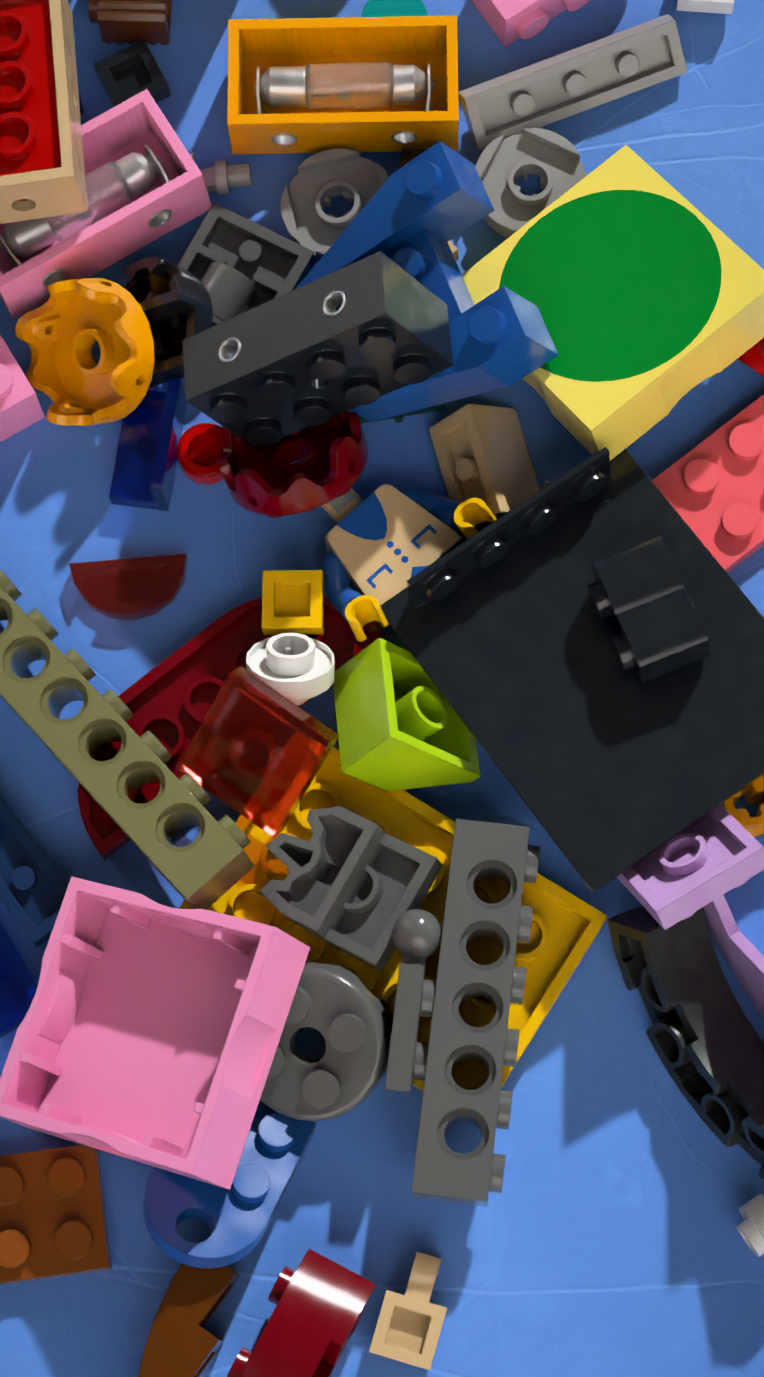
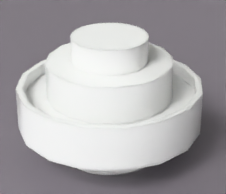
(293, 665)

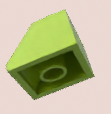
(398, 724)

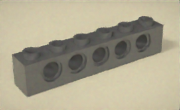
(477, 852)

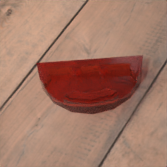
(130, 586)

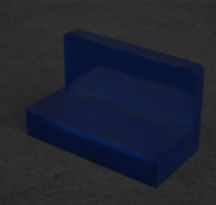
(148, 450)

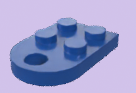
(234, 1215)

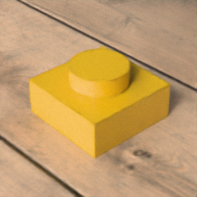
(292, 602)

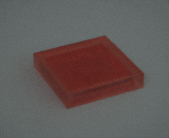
(257, 751)

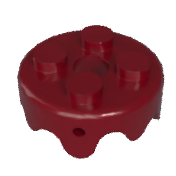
(272, 486)

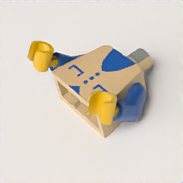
(387, 543)

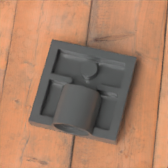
(243, 263)

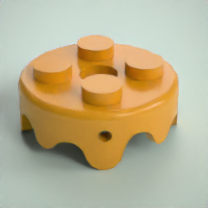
(62, 358)

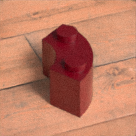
(311, 1321)

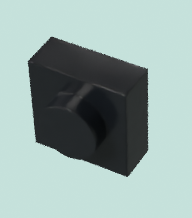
(131, 73)

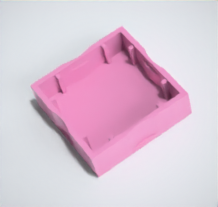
(152, 1030)

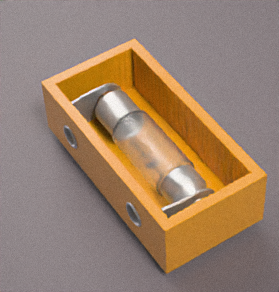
(342, 84)

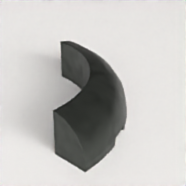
(696, 1023)

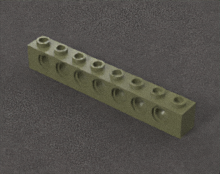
(196, 871)

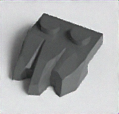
(350, 883)

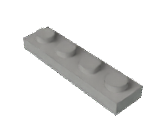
(574, 81)

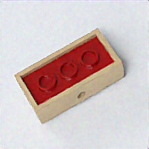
(39, 113)

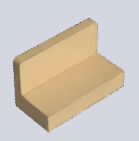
(485, 458)

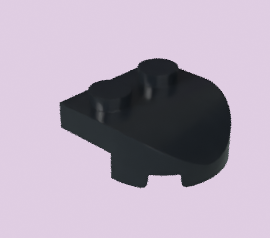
(175, 308)

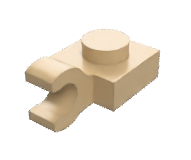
(409, 1322)

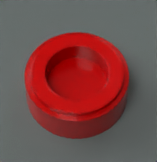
(199, 453)

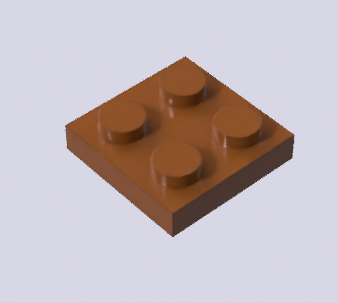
(52, 1214)

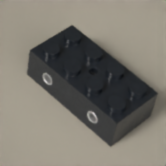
(311, 363)

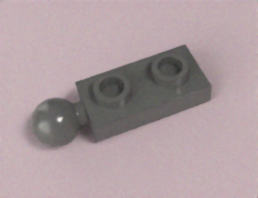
(415, 937)

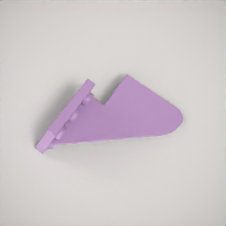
(696, 873)

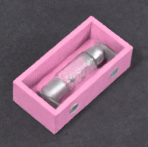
(136, 192)

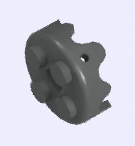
(356, 1053)

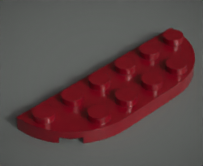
(182, 689)

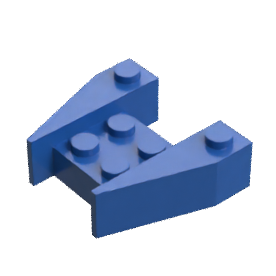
(411, 224)

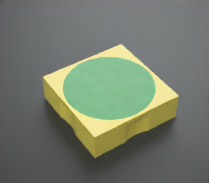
(633, 296)

